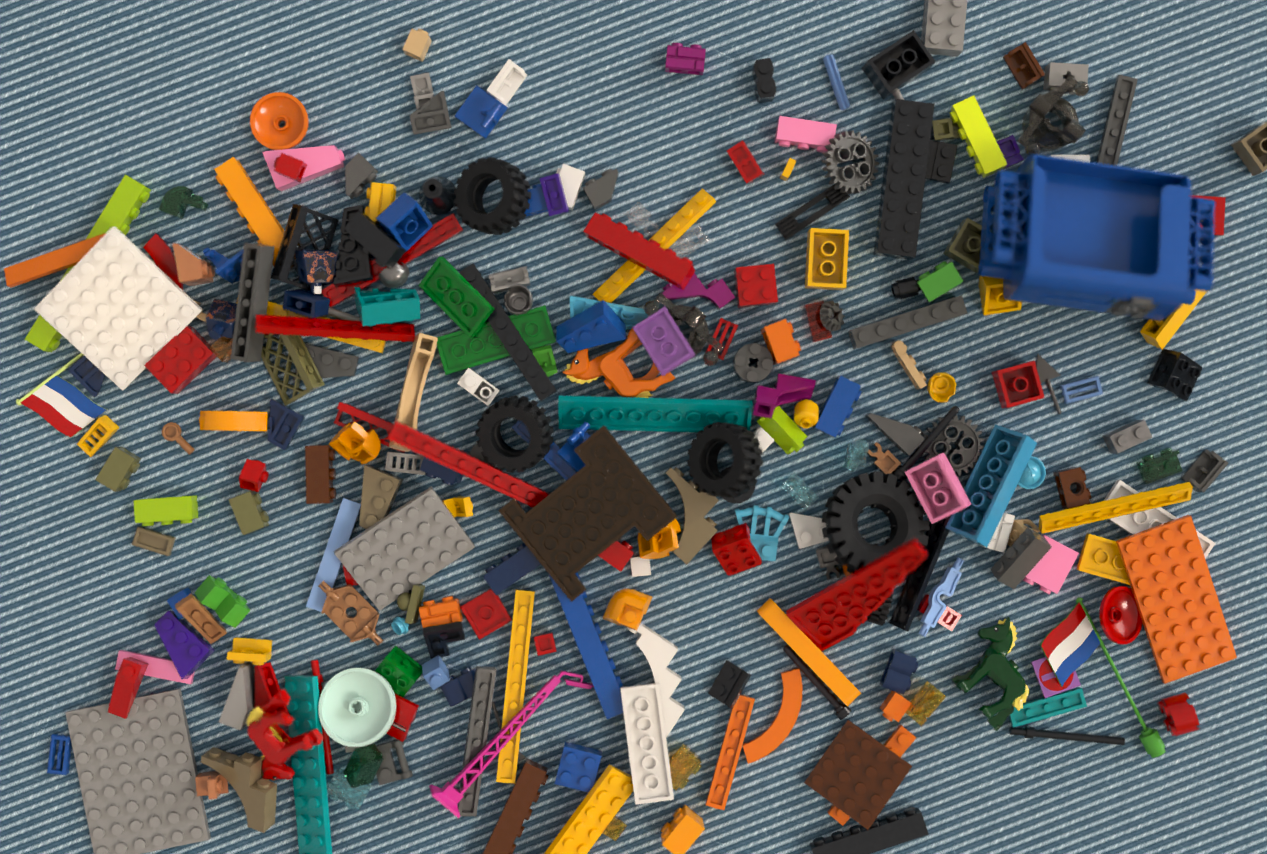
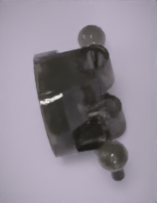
(1037, 130)
(695, 320)

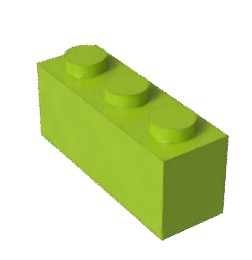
(166, 510)

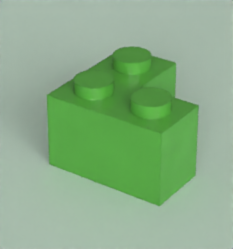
(939, 281)

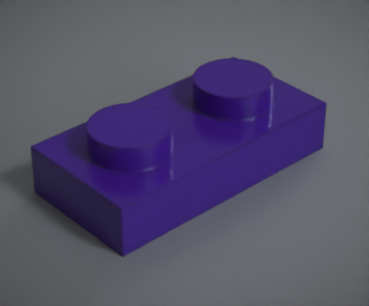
(554, 194)

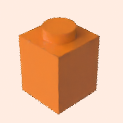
(894, 706)

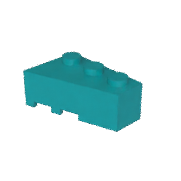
(387, 307)

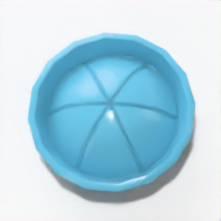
(1033, 474)

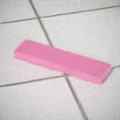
(157, 666)

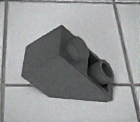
(357, 175)
(601, 190)

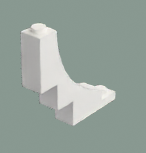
(659, 654)

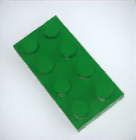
(456, 297)

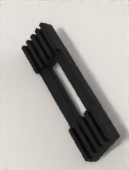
(789, 225)

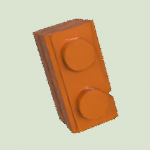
(440, 612)

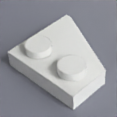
(807, 530)

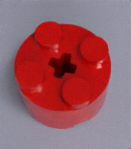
(1179, 715)

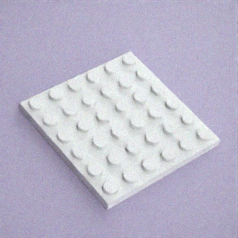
(118, 308)

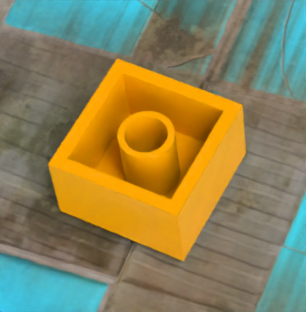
(682, 830)

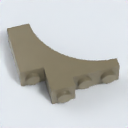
(696, 528)
(244, 775)

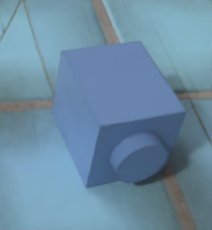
(435, 672)

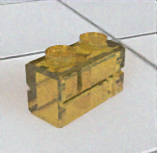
(925, 703)
(682, 765)

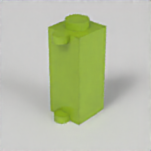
(783, 431)

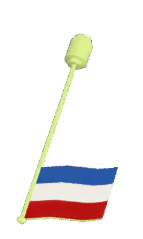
(62, 403)

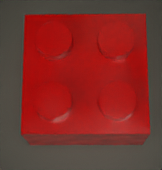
(756, 285)
(1018, 384)

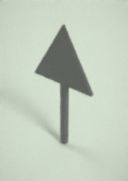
(1046, 373)

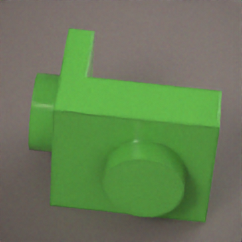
(546, 359)

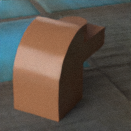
(211, 784)

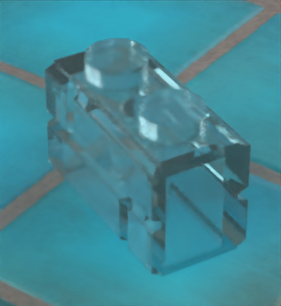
(340, 789)

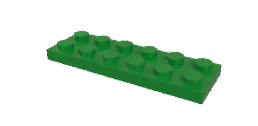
(461, 352)

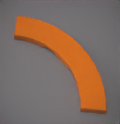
(784, 720)

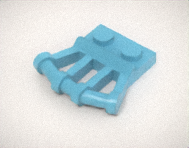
(764, 543)

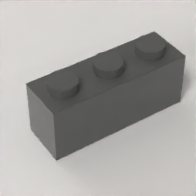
(1020, 558)

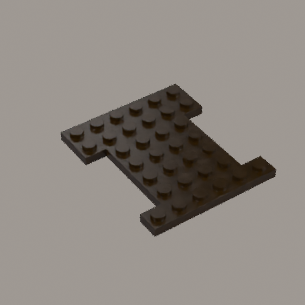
(589, 512)

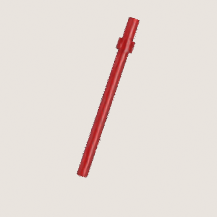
(326, 742)

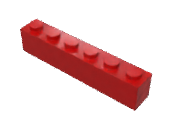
(639, 250)

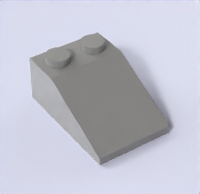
(240, 699)

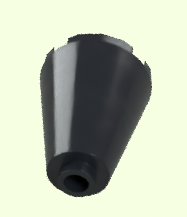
(437, 195)

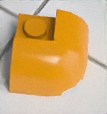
(356, 443)
(661, 543)
(627, 608)

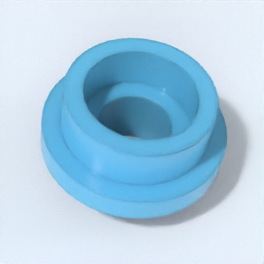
(399, 625)

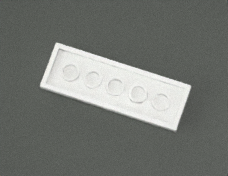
(1147, 519)
(647, 743)

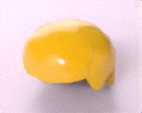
(941, 387)

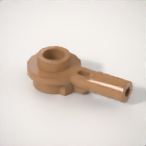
(172, 432)

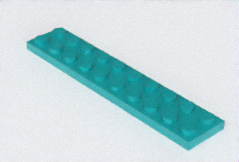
(651, 413)
(309, 768)

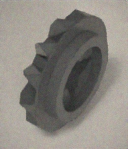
(826, 312)

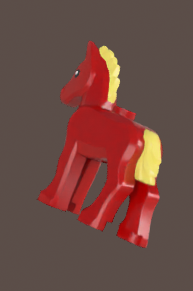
(274, 741)

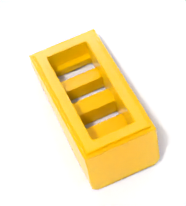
(106, 426)

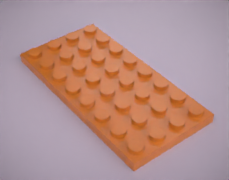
(1176, 599)

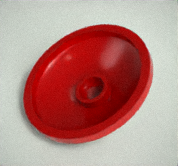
(1120, 615)

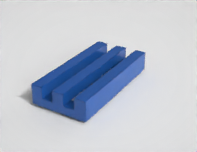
(67, 754)

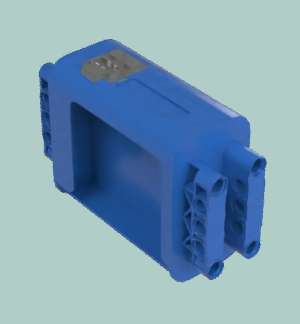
(1097, 237)

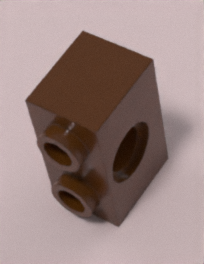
(1064, 479)

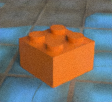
(780, 341)

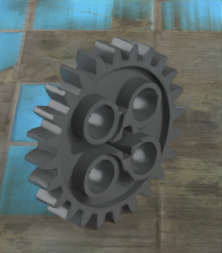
(847, 144)
(967, 455)

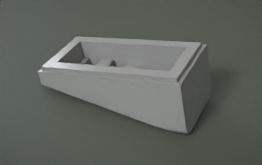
(389, 462)

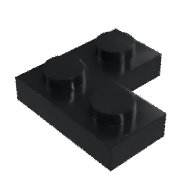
(439, 636)

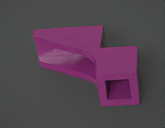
(717, 291)
(786, 390)

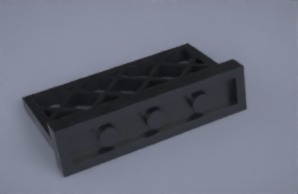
(291, 240)

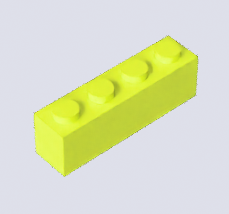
(978, 137)

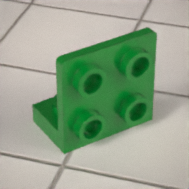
(399, 671)

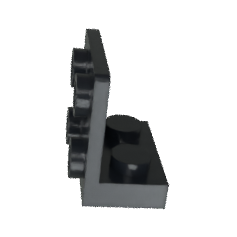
(1175, 373)

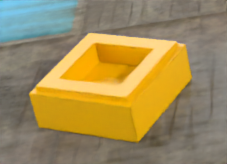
(788, 169)

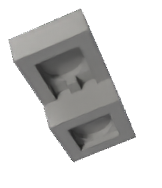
(422, 88)

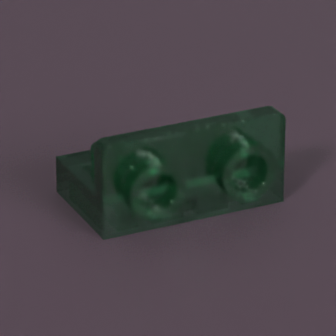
(1159, 466)

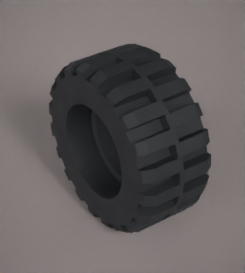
(471, 191)
(494, 445)
(745, 460)

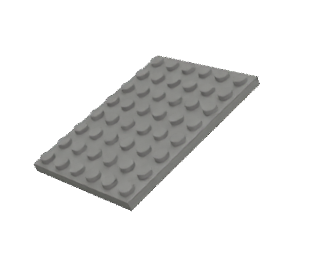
(138, 775)

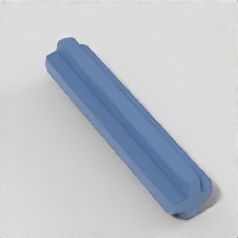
(836, 82)

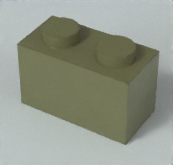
(118, 469)
(249, 512)

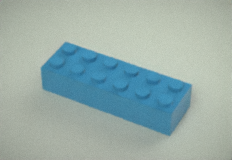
(992, 484)

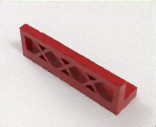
(362, 415)

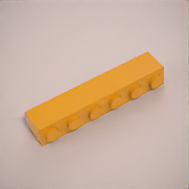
(250, 204)

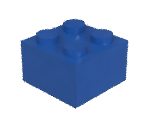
(405, 221)
(578, 767)

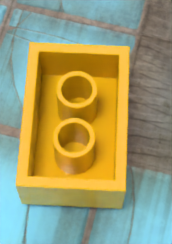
(826, 259)

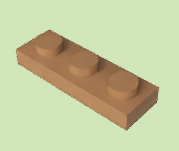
(201, 618)

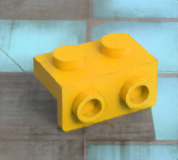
(249, 649)

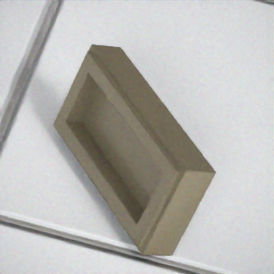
(153, 541)

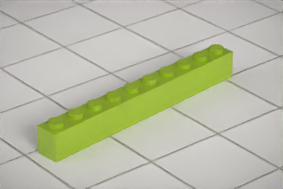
(119, 212)

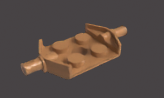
(355, 627)

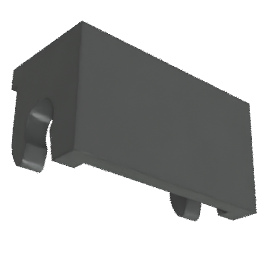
(1204, 470)

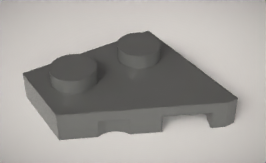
(431, 116)

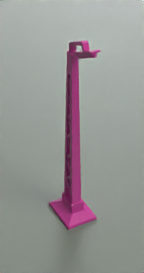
(449, 795)

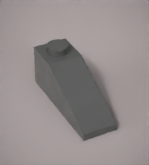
(900, 434)

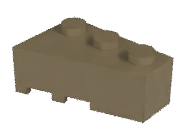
(378, 495)

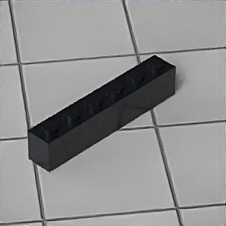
(881, 835)

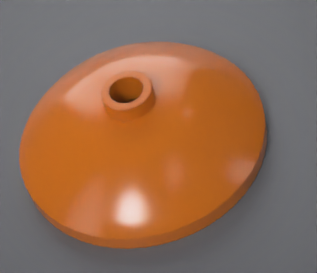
(268, 115)

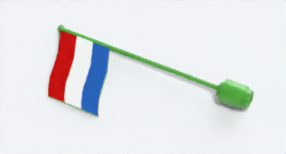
(1071, 645)

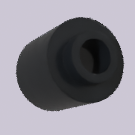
(905, 288)

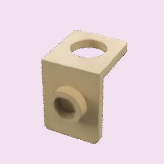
(1018, 528)

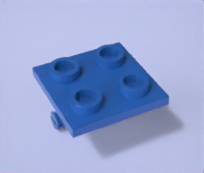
(481, 112)
(226, 268)
(567, 451)

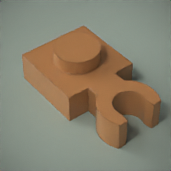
(886, 461)

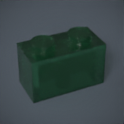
(363, 765)

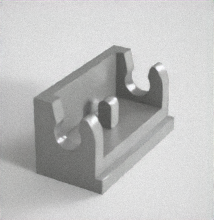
(503, 280)

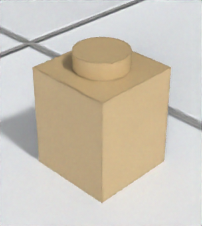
(417, 44)

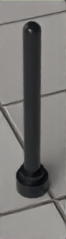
(900, 471)
(840, 709)

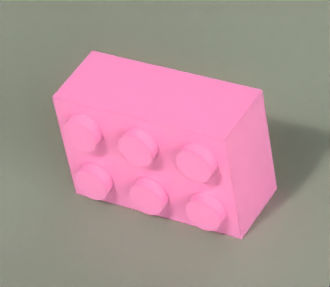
(938, 488)

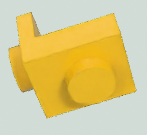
(459, 506)

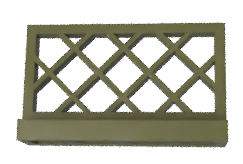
(300, 357)

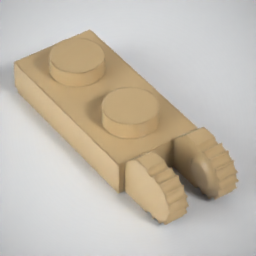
(908, 364)

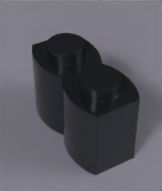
(765, 84)

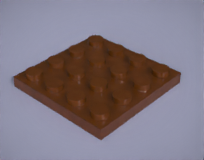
(858, 774)

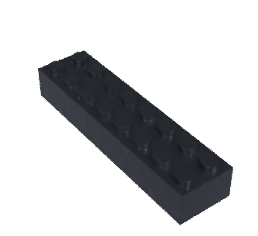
(904, 179)

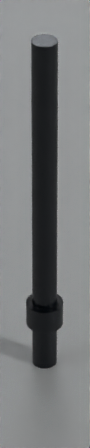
(1030, 732)

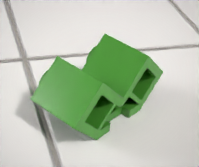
(226, 603)

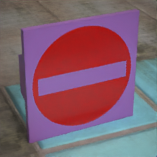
(1048, 680)

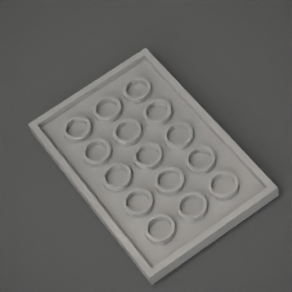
(404, 548)

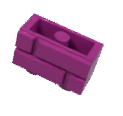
(685, 59)

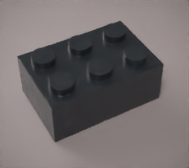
(898, 64)

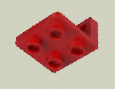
(735, 549)

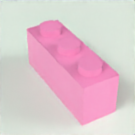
(804, 133)

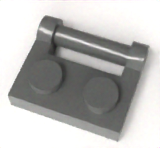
(387, 771)

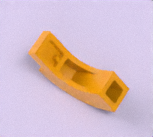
(233, 420)

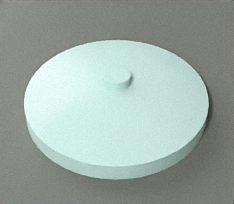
(357, 707)

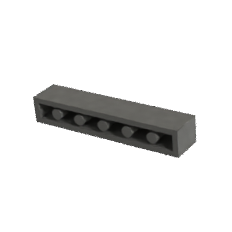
(252, 301)
(907, 322)

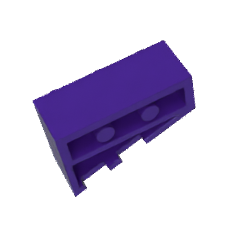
(183, 644)

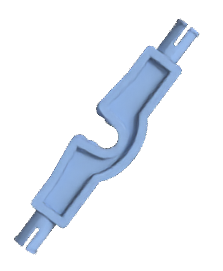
(936, 606)

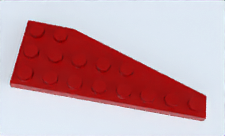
(843, 606)

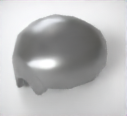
(394, 276)
(518, 299)

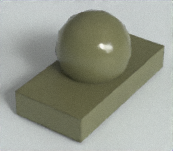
(411, 602)

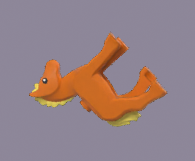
(616, 371)

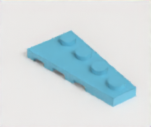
(629, 315)

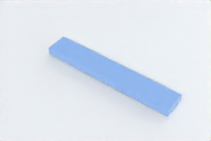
(330, 563)

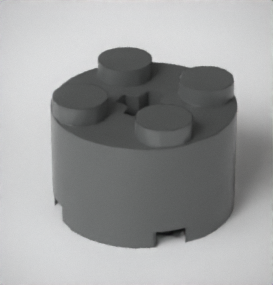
(760, 354)

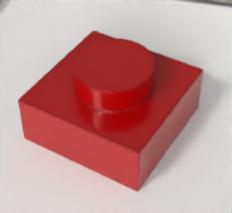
(545, 644)

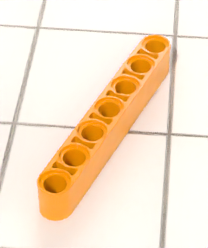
(808, 652)

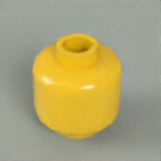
(806, 413)

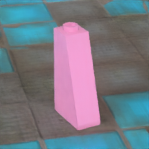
(318, 159)

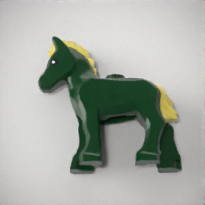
(1000, 671)

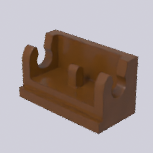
(1024, 65)

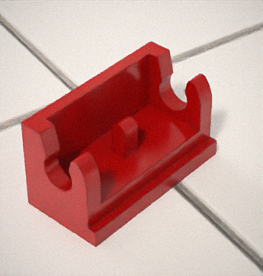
(745, 162)

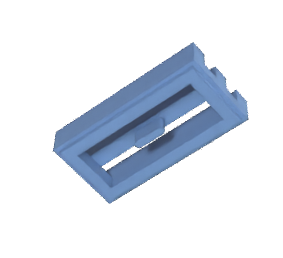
(1065, 393)

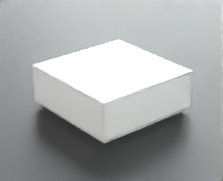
(640, 566)

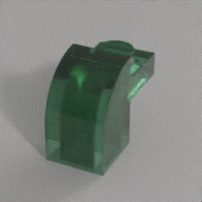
(177, 200)

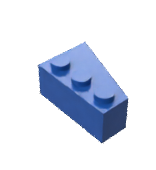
(591, 329)

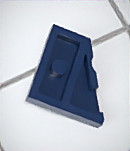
(88, 375)
(283, 424)

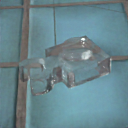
(639, 217)

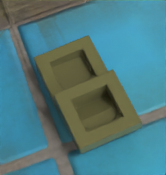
(945, 129)

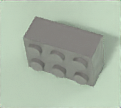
(944, 26)

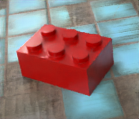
(181, 360)

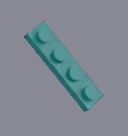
(1048, 707)

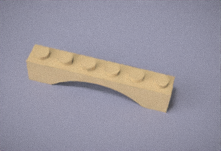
(416, 374)

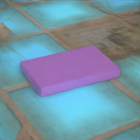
(663, 341)

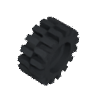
(880, 615)

